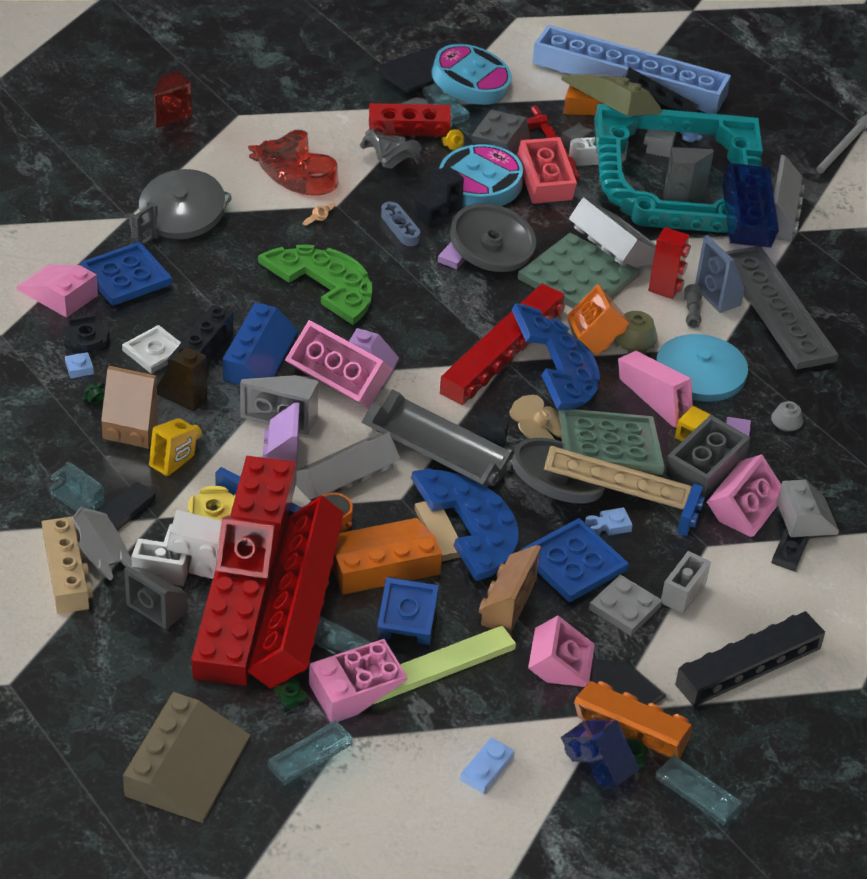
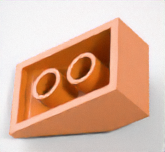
(597, 320)

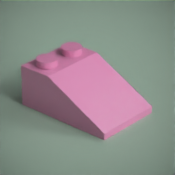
(61, 287)

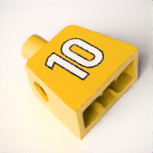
(173, 445)

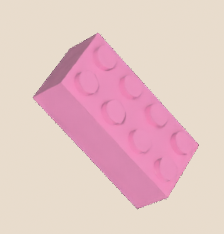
(339, 364)

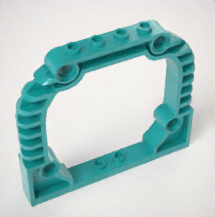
(612, 129)

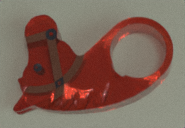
(291, 165)

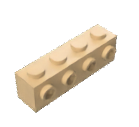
(65, 565)

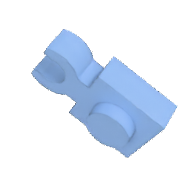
(612, 521)

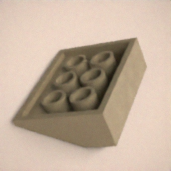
(185, 759)

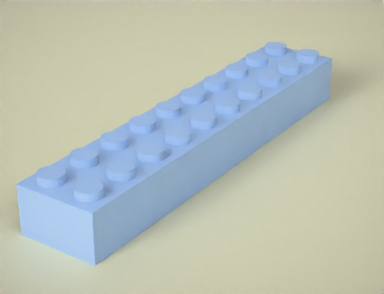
(584, 54)

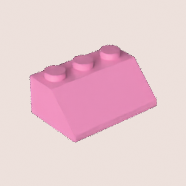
(746, 496)

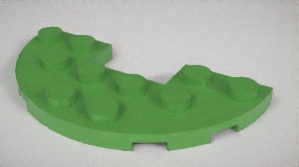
(340, 273)

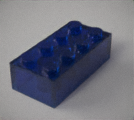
(750, 205)

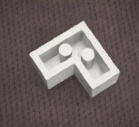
(196, 537)
(166, 563)

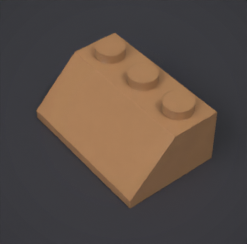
(511, 590)

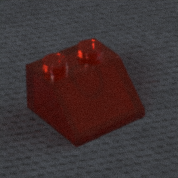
(172, 99)

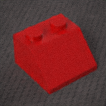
(247, 546)

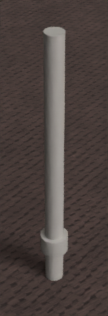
(861, 125)

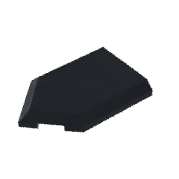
(626, 678)

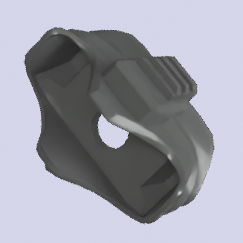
(391, 150)

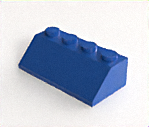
(259, 345)

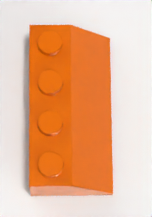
(637, 721)

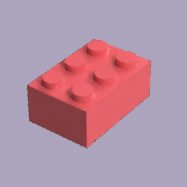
(546, 170)

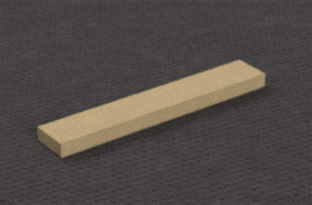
(617, 477)

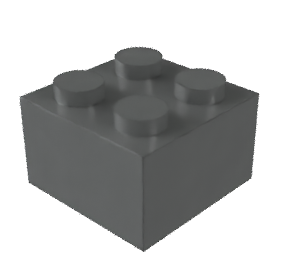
(502, 130)

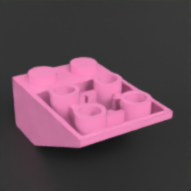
(355, 679)

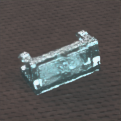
(76, 488)

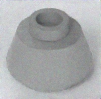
(787, 417)

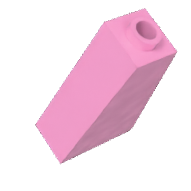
(657, 385)

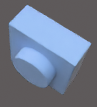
(79, 365)

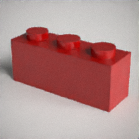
(669, 263)

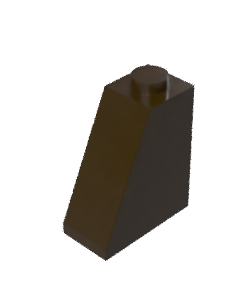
(185, 380)

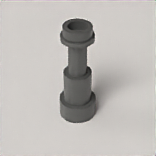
(693, 295)

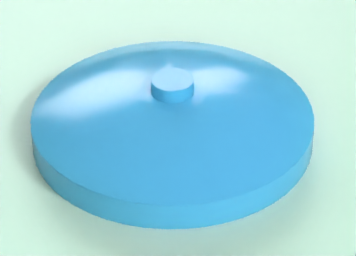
(712, 364)

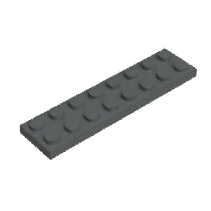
(782, 310)

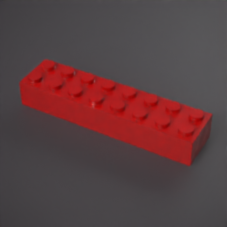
(296, 593)

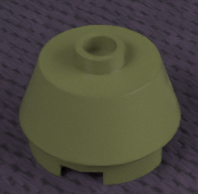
(640, 333)

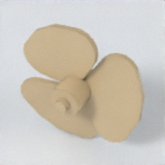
(535, 418)

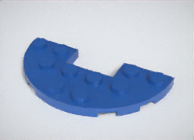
(577, 369)
(483, 513)

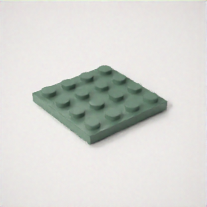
(576, 268)
(613, 438)

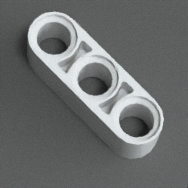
(584, 151)

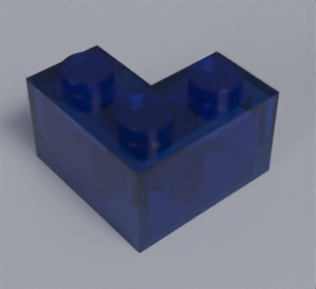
(604, 748)

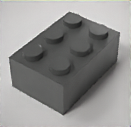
(708, 455)

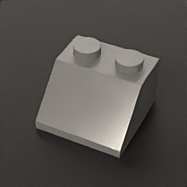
(805, 510)

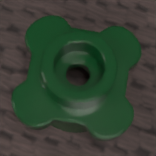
(94, 393)
(290, 694)
(638, 750)

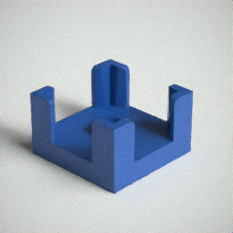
(408, 609)

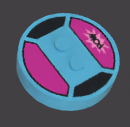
(471, 74)
(489, 174)

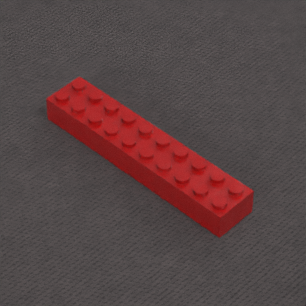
(236, 599)

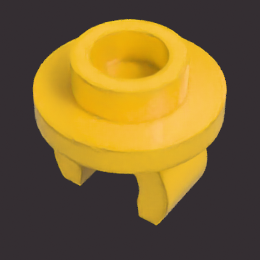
(453, 140)

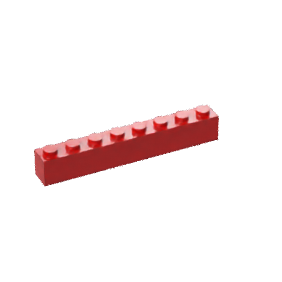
(496, 348)

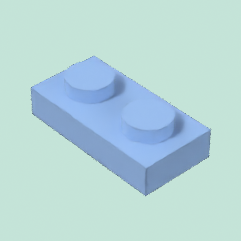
(487, 765)

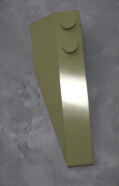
(616, 93)

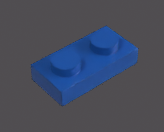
(689, 516)

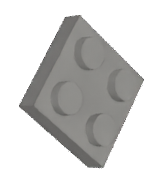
(625, 605)

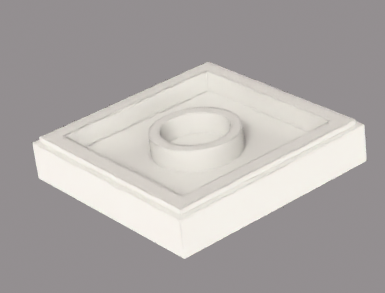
(151, 348)

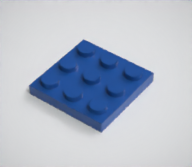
(127, 273)
(577, 560)

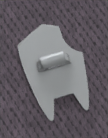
(100, 541)

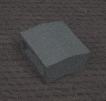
(575, 132)

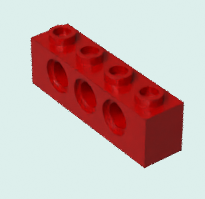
(410, 119)

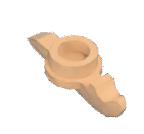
(319, 213)

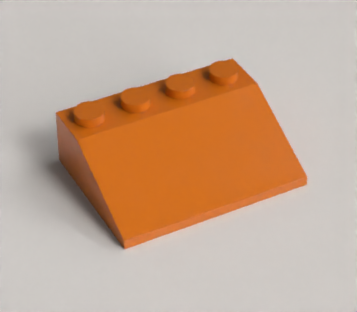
(388, 550)

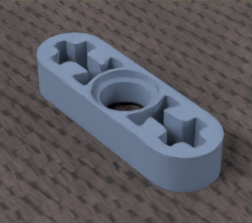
(400, 231)

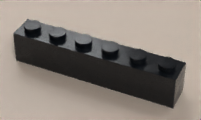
(749, 658)

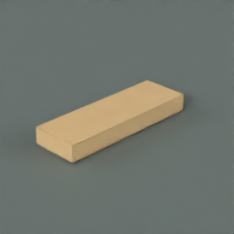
(441, 527)

